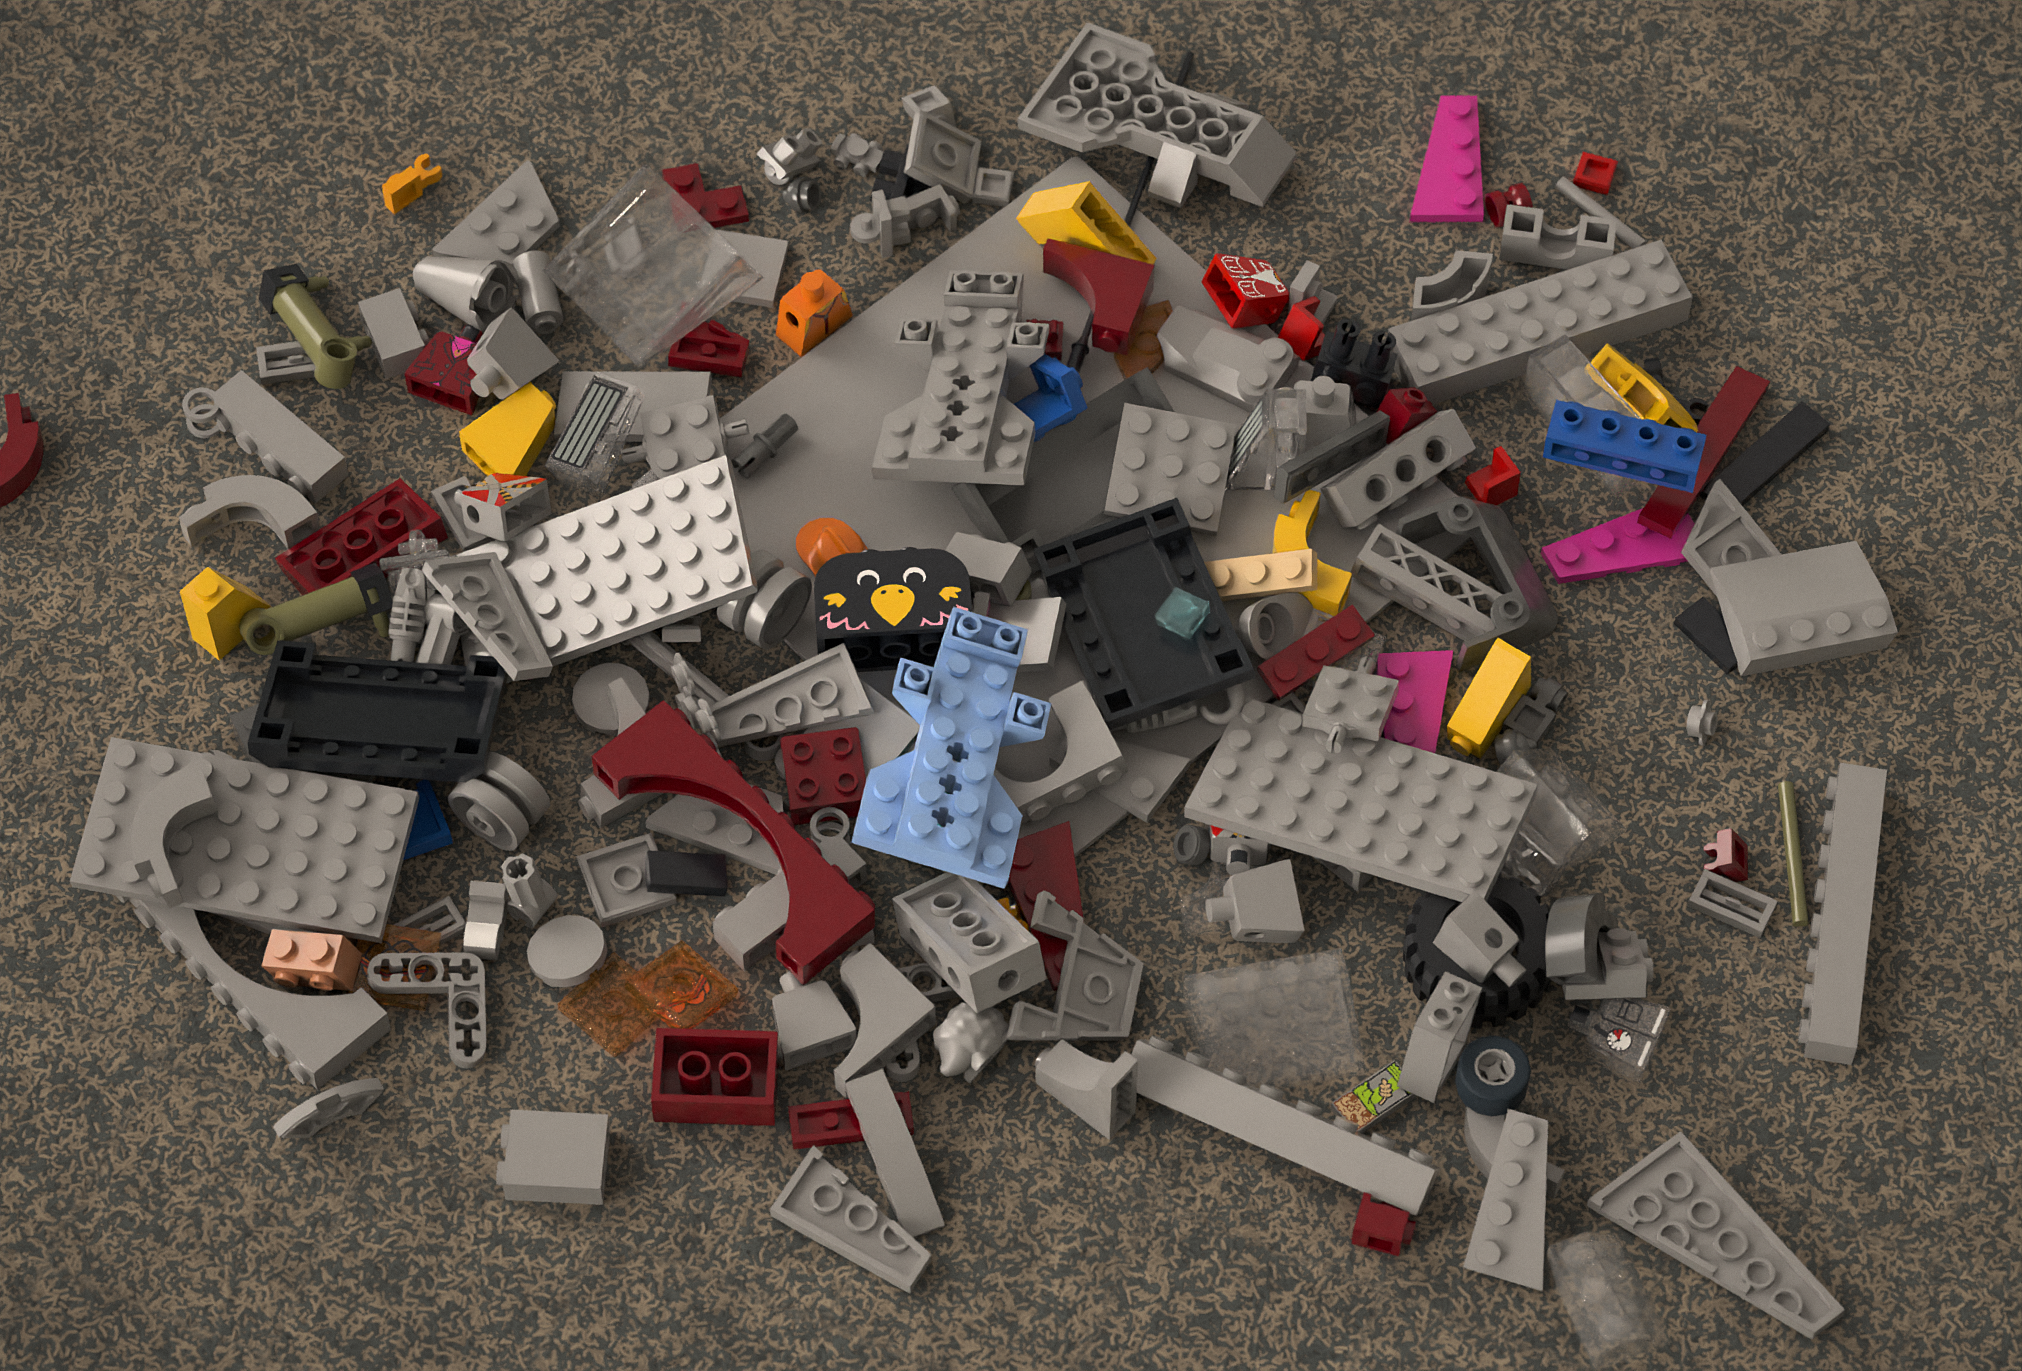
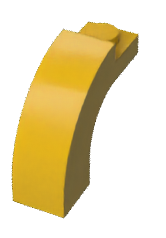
(1641, 390)
(1292, 535)

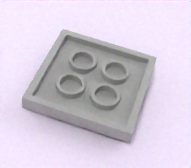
(1168, 458)

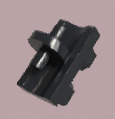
(894, 164)

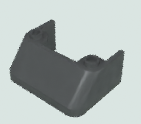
(1524, 610)

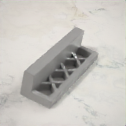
(1417, 592)

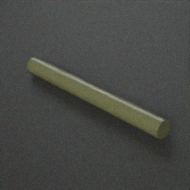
(1793, 854)

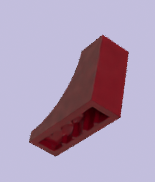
(1111, 285)

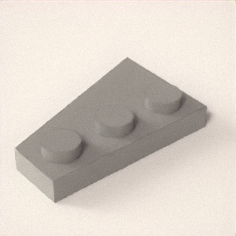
(1147, 782)

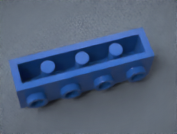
(1624, 445)

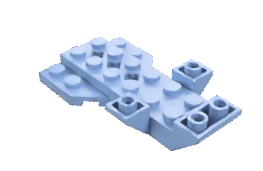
(964, 718)

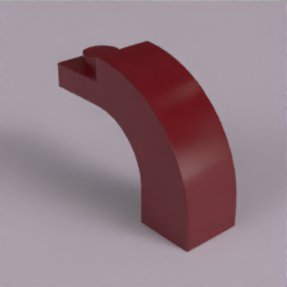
(21, 452)

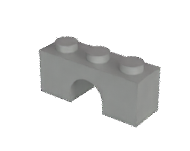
(1534, 242)

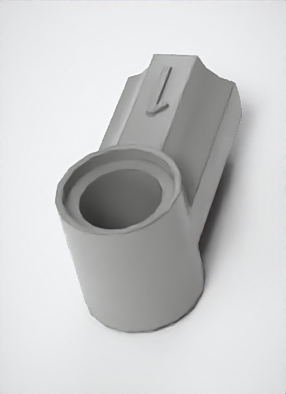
(442, 631)
(528, 891)

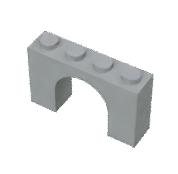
(1089, 761)

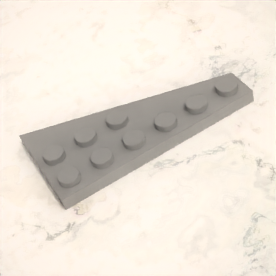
(1700, 1220)

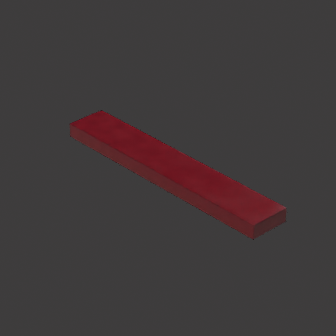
(1722, 426)

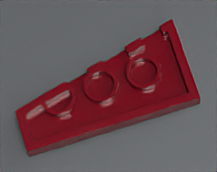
(1047, 864)

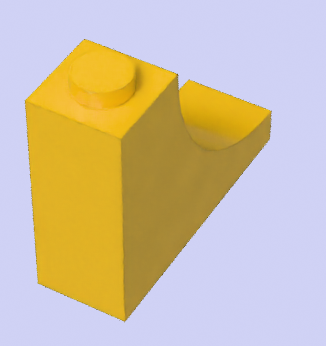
(1081, 218)

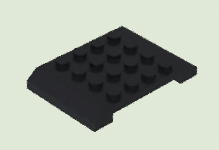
(1112, 590)
(377, 715)

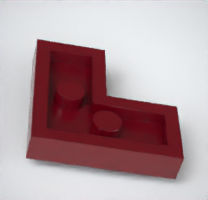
(718, 206)

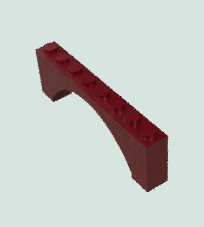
(670, 757)

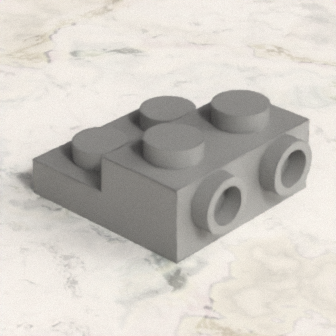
(1621, 968)

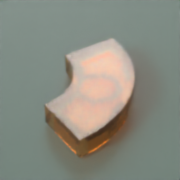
(1146, 348)

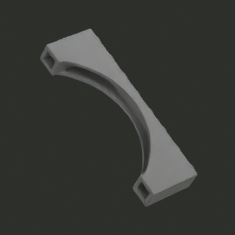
(310, 1031)

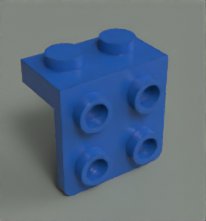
(1057, 395)

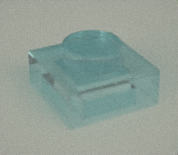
(1182, 613)

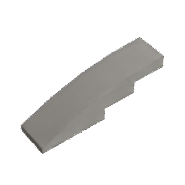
(894, 1154)

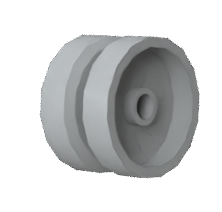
(775, 608)
(500, 802)

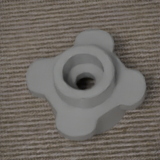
(1701, 722)

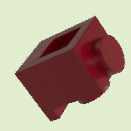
(1382, 1226)

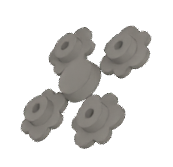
(695, 709)

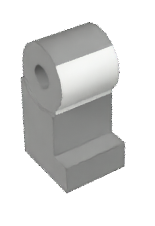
(485, 919)

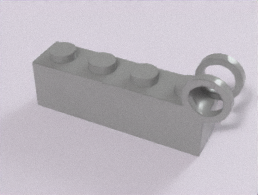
(271, 432)
(756, 922)

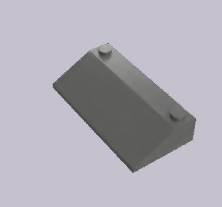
(1064, 476)

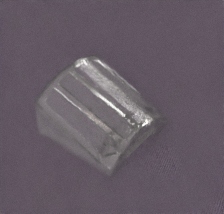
(650, 268)

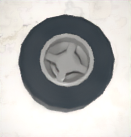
(1494, 1060)

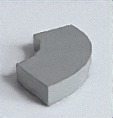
(328, 1107)

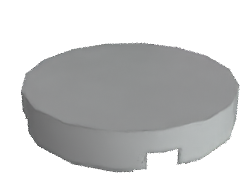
(591, 700)
(566, 951)

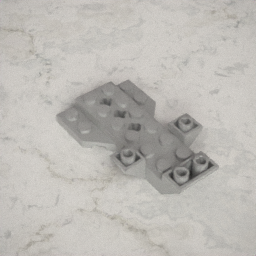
(1115, 94)
(963, 421)

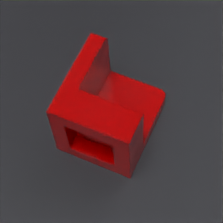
(1303, 329)
(1496, 481)

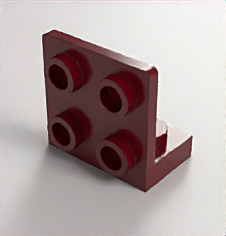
(823, 773)

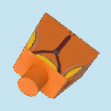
(811, 312)

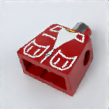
(1246, 290)

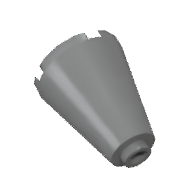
(468, 287)

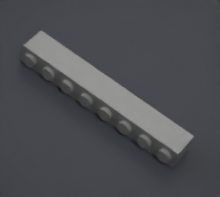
(1844, 914)
(1284, 1127)

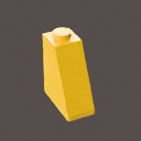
(511, 432)
(215, 610)
(1489, 699)

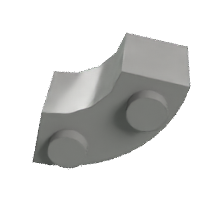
(1457, 284)

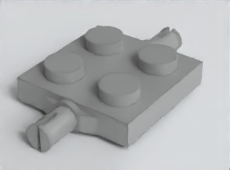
(683, 436)
(1350, 703)

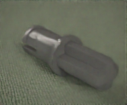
(765, 445)

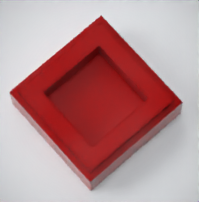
(1595, 173)

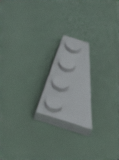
(798, 698)
(838, 1216)
(1511, 1218)

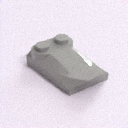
(1224, 358)

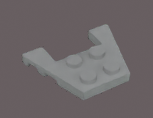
(1094, 987)

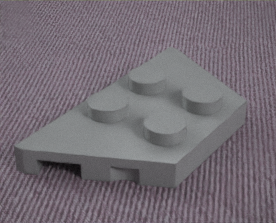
(506, 223)
(1724, 535)
(716, 829)

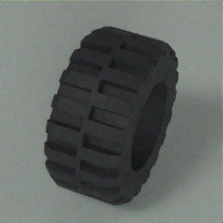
(1521, 912)

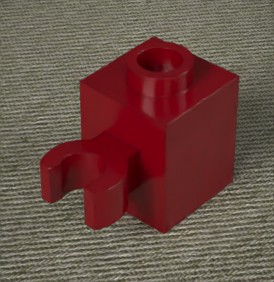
(1406, 410)

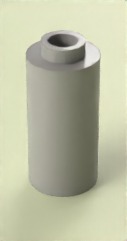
(538, 293)

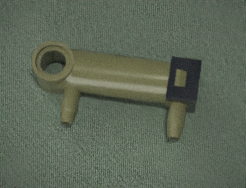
(287, 292)
(322, 608)

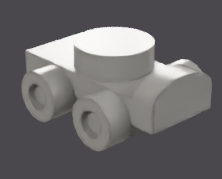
(857, 151)

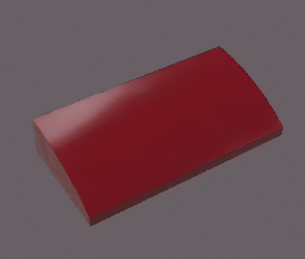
(360, 538)

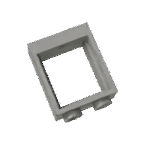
(1439, 1037)

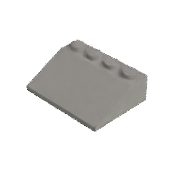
(1803, 608)

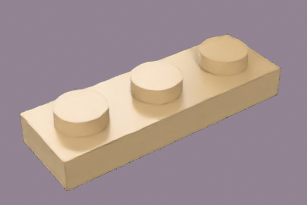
(1264, 574)

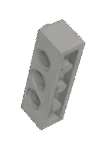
(1348, 492)

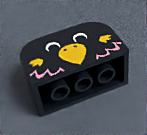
(889, 604)

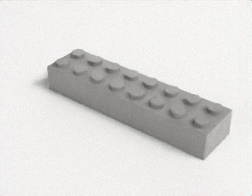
(1496, 334)

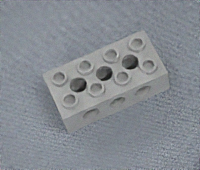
(969, 939)

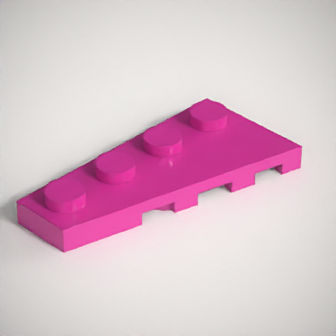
(1452, 166)
(1615, 548)
(1420, 697)

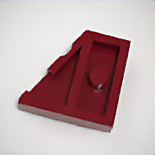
(710, 350)

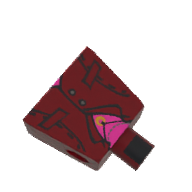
(443, 371)

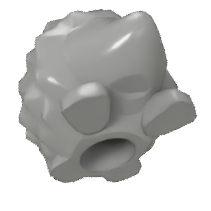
(969, 1040)

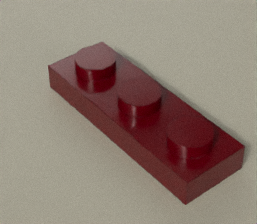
(1320, 647)
(834, 1122)

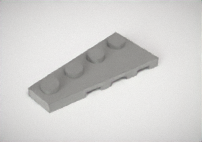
(490, 607)

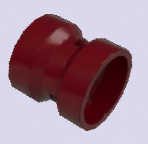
(1497, 202)

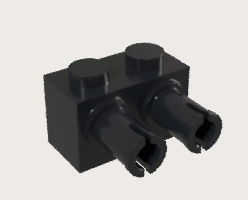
(1356, 363)

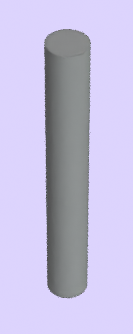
(1594, 209)

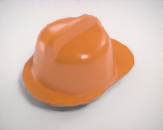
(824, 540)

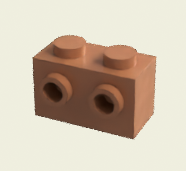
(311, 960)

